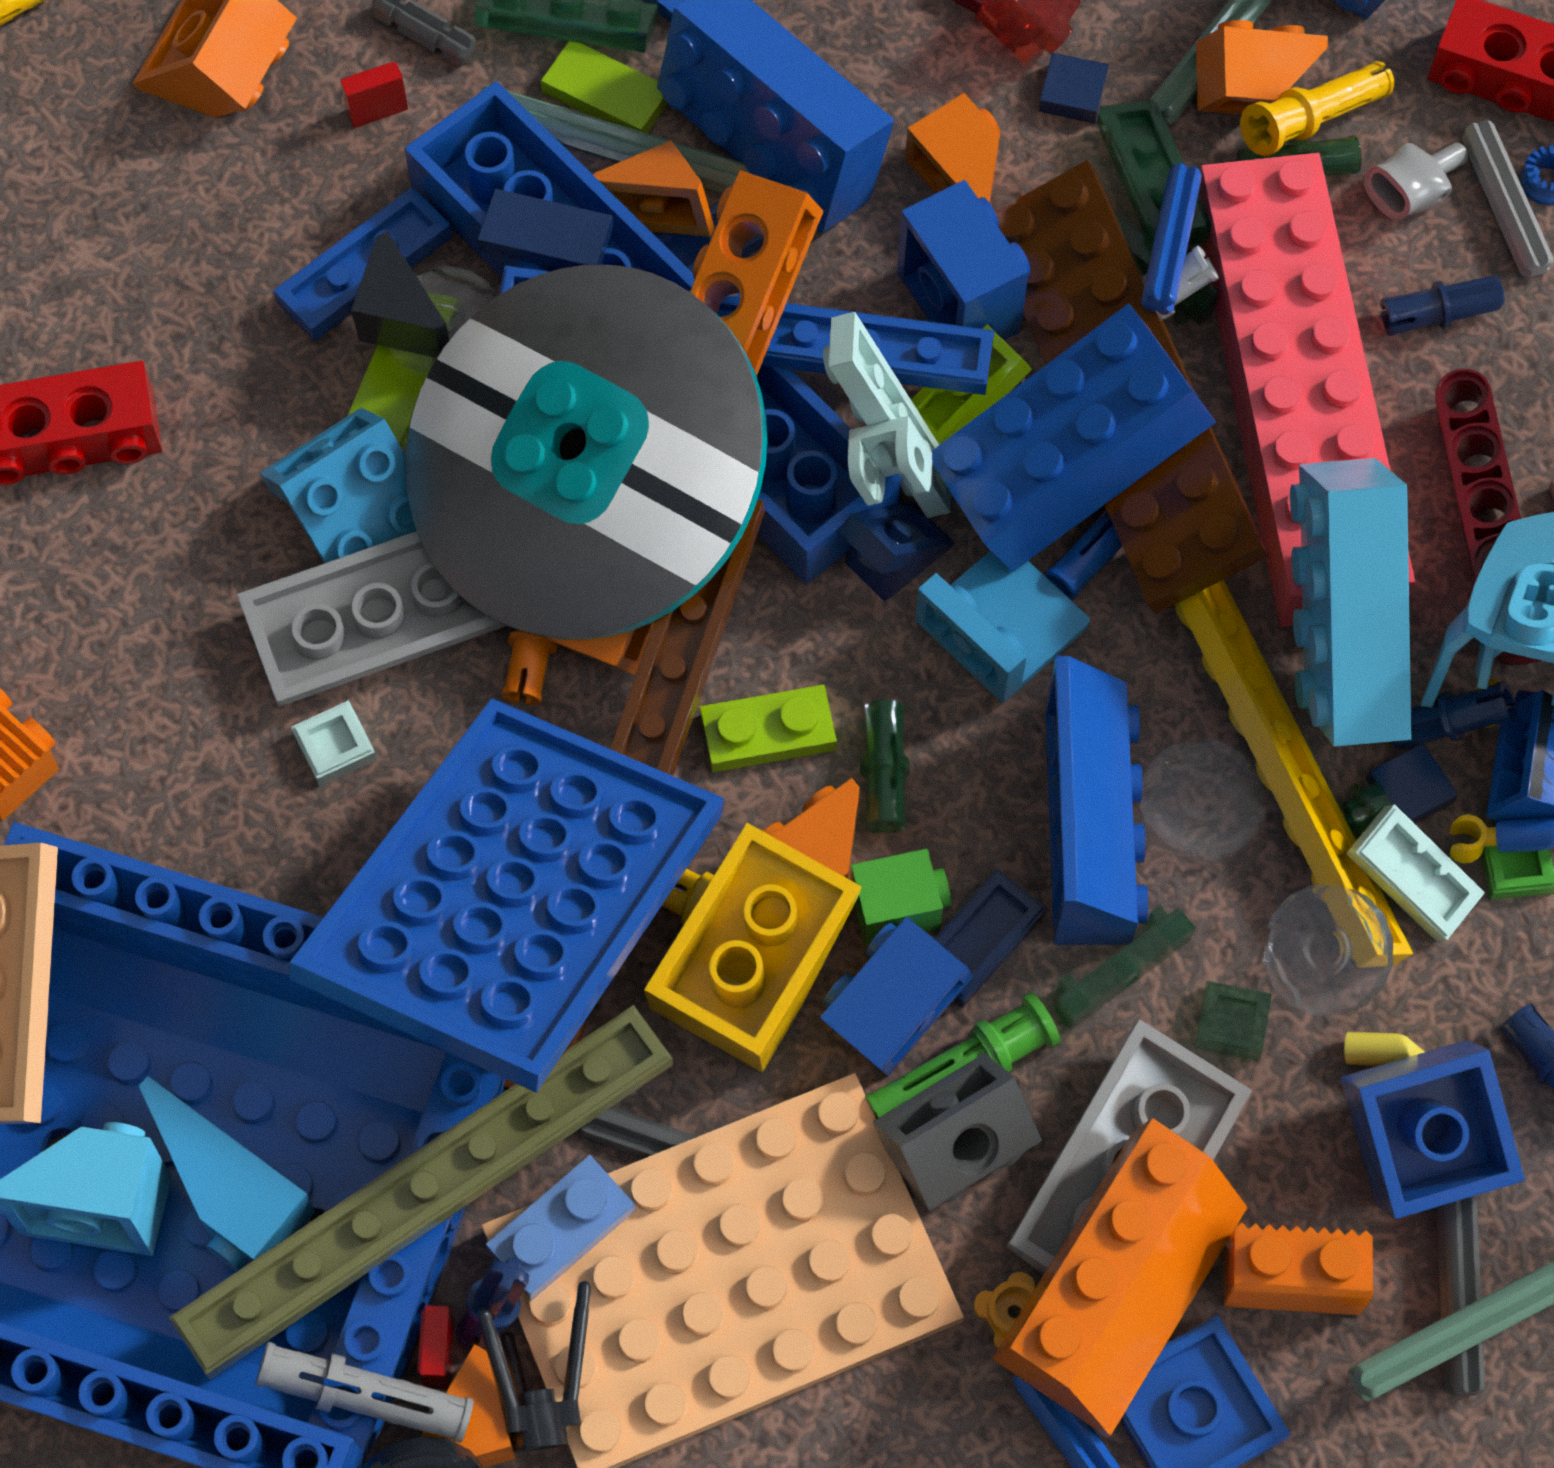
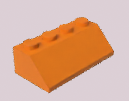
(1123, 1277)

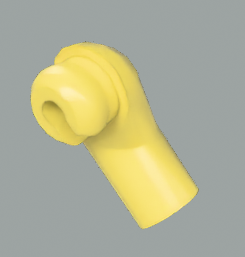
(1377, 1048)

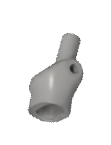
(1413, 179)

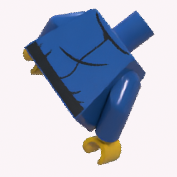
(1520, 785)

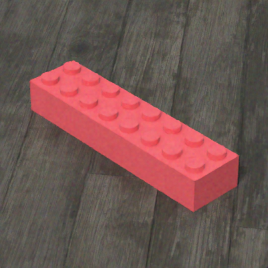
(1287, 339)

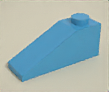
(234, 1192)

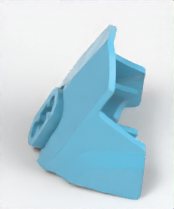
(1508, 604)

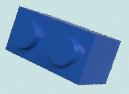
(895, 994)

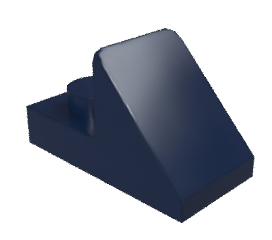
(892, 546)

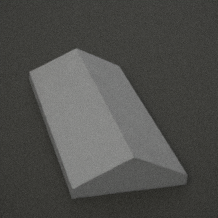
(356, 618)
(1145, 1081)

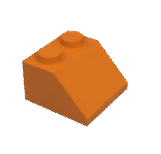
(216, 54)

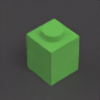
(897, 889)

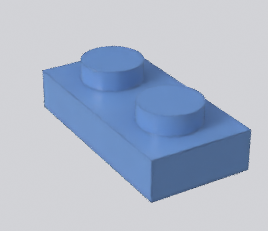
(563, 1225)

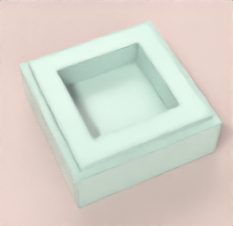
(334, 743)

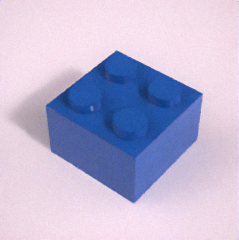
(962, 262)
(1432, 1129)

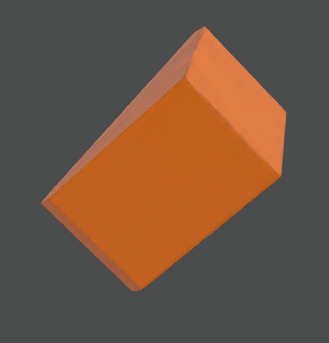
(661, 191)
(487, 1425)

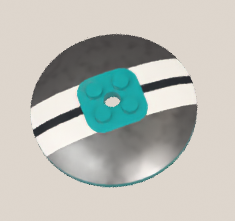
(663, 468)

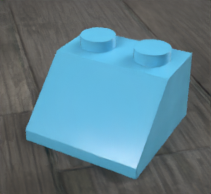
(91, 1190)

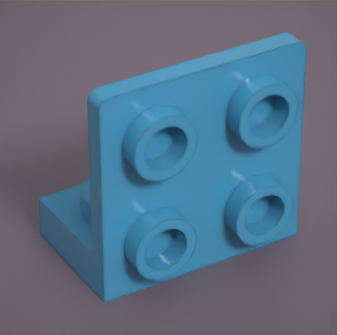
(346, 486)
(1000, 622)

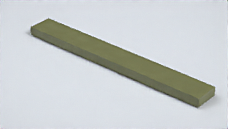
(418, 1194)

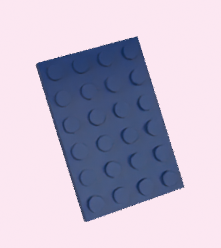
(508, 894)

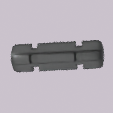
(426, 29)

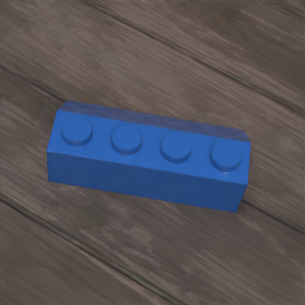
(1092, 807)

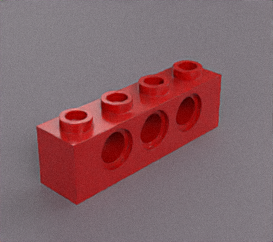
(1485, 33)
(62, 406)

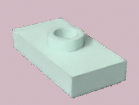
(1415, 873)

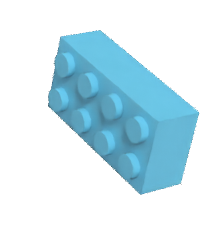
(1353, 600)

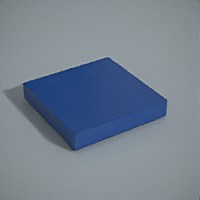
(1202, 1405)

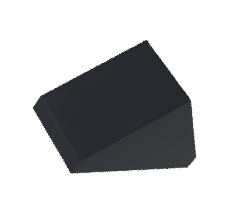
(394, 306)

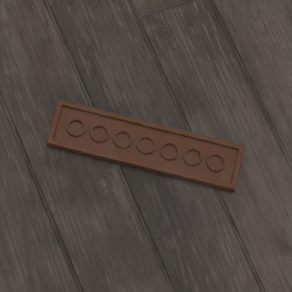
(1186, 516)

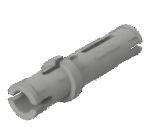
(281, 1370)

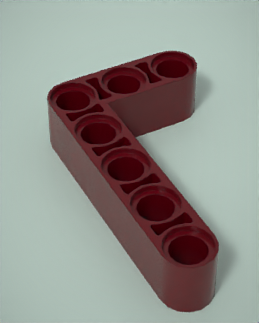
(1482, 486)

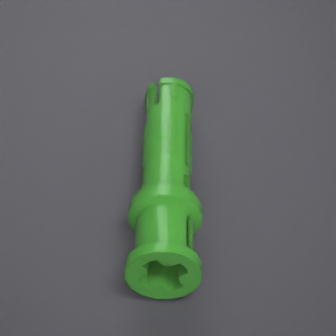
(1002, 1040)

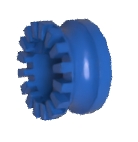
(1529, 178)

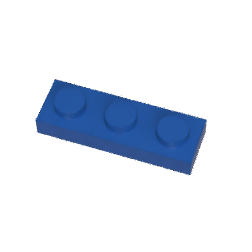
(327, 286)

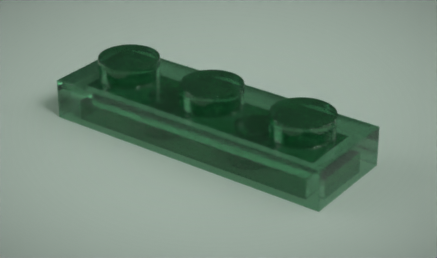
(594, 22)
(1143, 158)

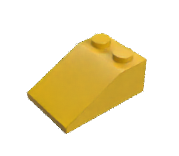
(752, 947)

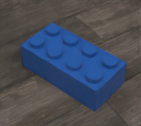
(774, 104)
(1070, 438)

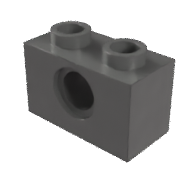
(971, 1100)

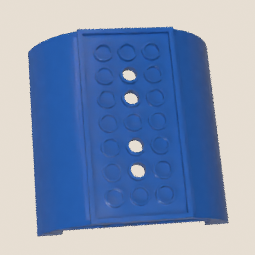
(199, 997)

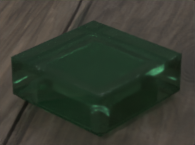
(1232, 1021)

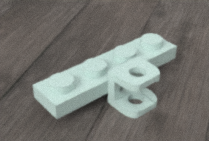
(895, 431)

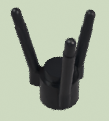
(534, 1415)

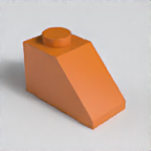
(955, 146)

